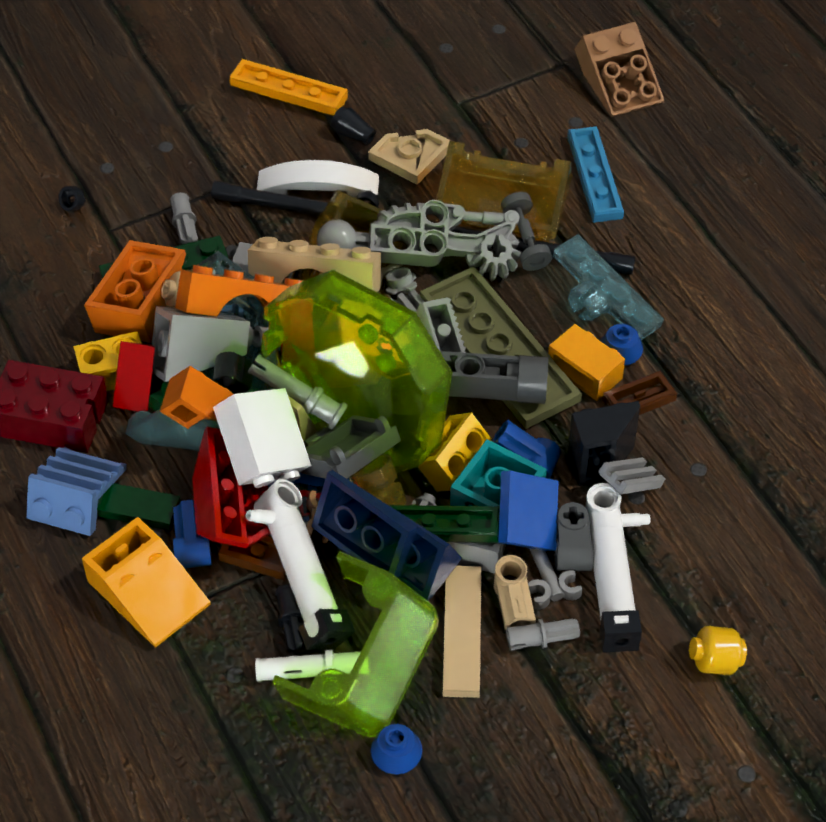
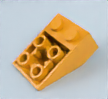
(144, 582)

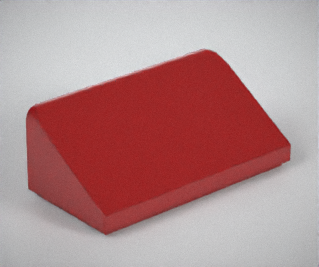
(133, 376)

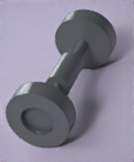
(536, 255)

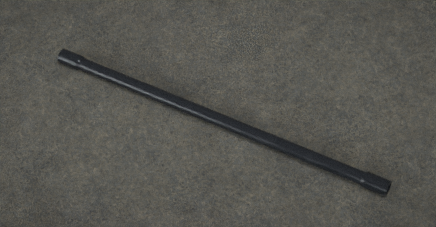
(239, 194)

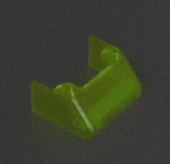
(386, 665)

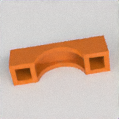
(208, 293)
(192, 397)

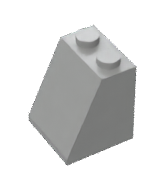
(195, 340)

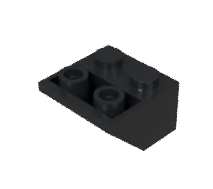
(601, 437)

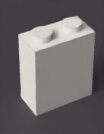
(262, 437)

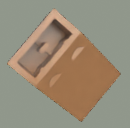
(619, 69)

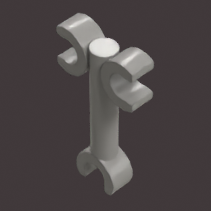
(549, 585)

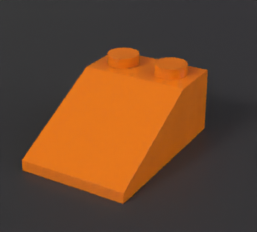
(132, 289)

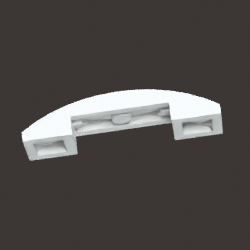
(317, 175)

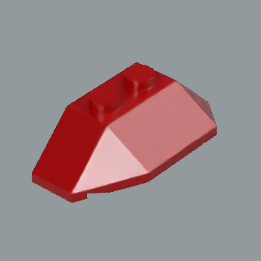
(219, 499)

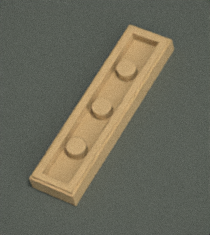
(462, 633)

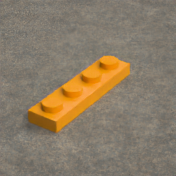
(288, 87)

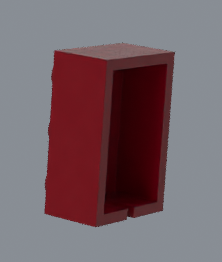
(50, 405)

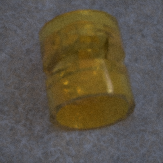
(379, 480)

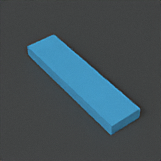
(595, 174)

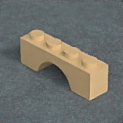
(279, 259)

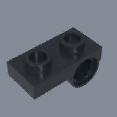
(232, 372)

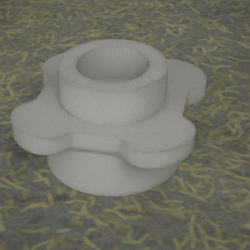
(400, 281)

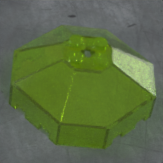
(334, 342)

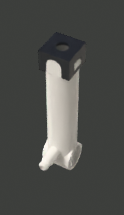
(619, 620)
(324, 624)

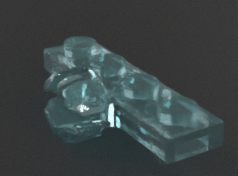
(603, 289)

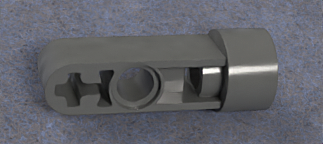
(498, 376)

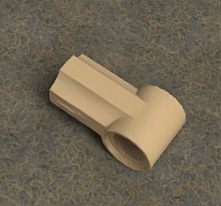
(513, 594)

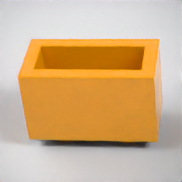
(587, 361)

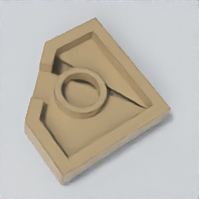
(410, 155)

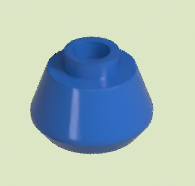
(625, 341)
(396, 749)

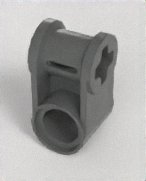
(573, 539)

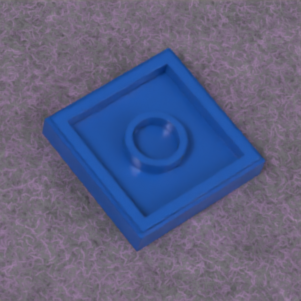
(528, 511)

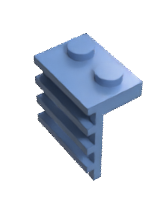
(69, 490)

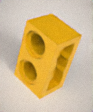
(101, 356)
(459, 444)

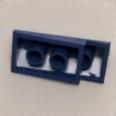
(382, 536)

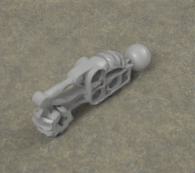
(415, 230)

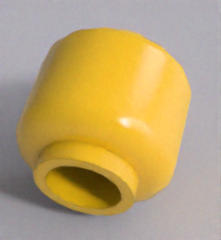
(718, 650)

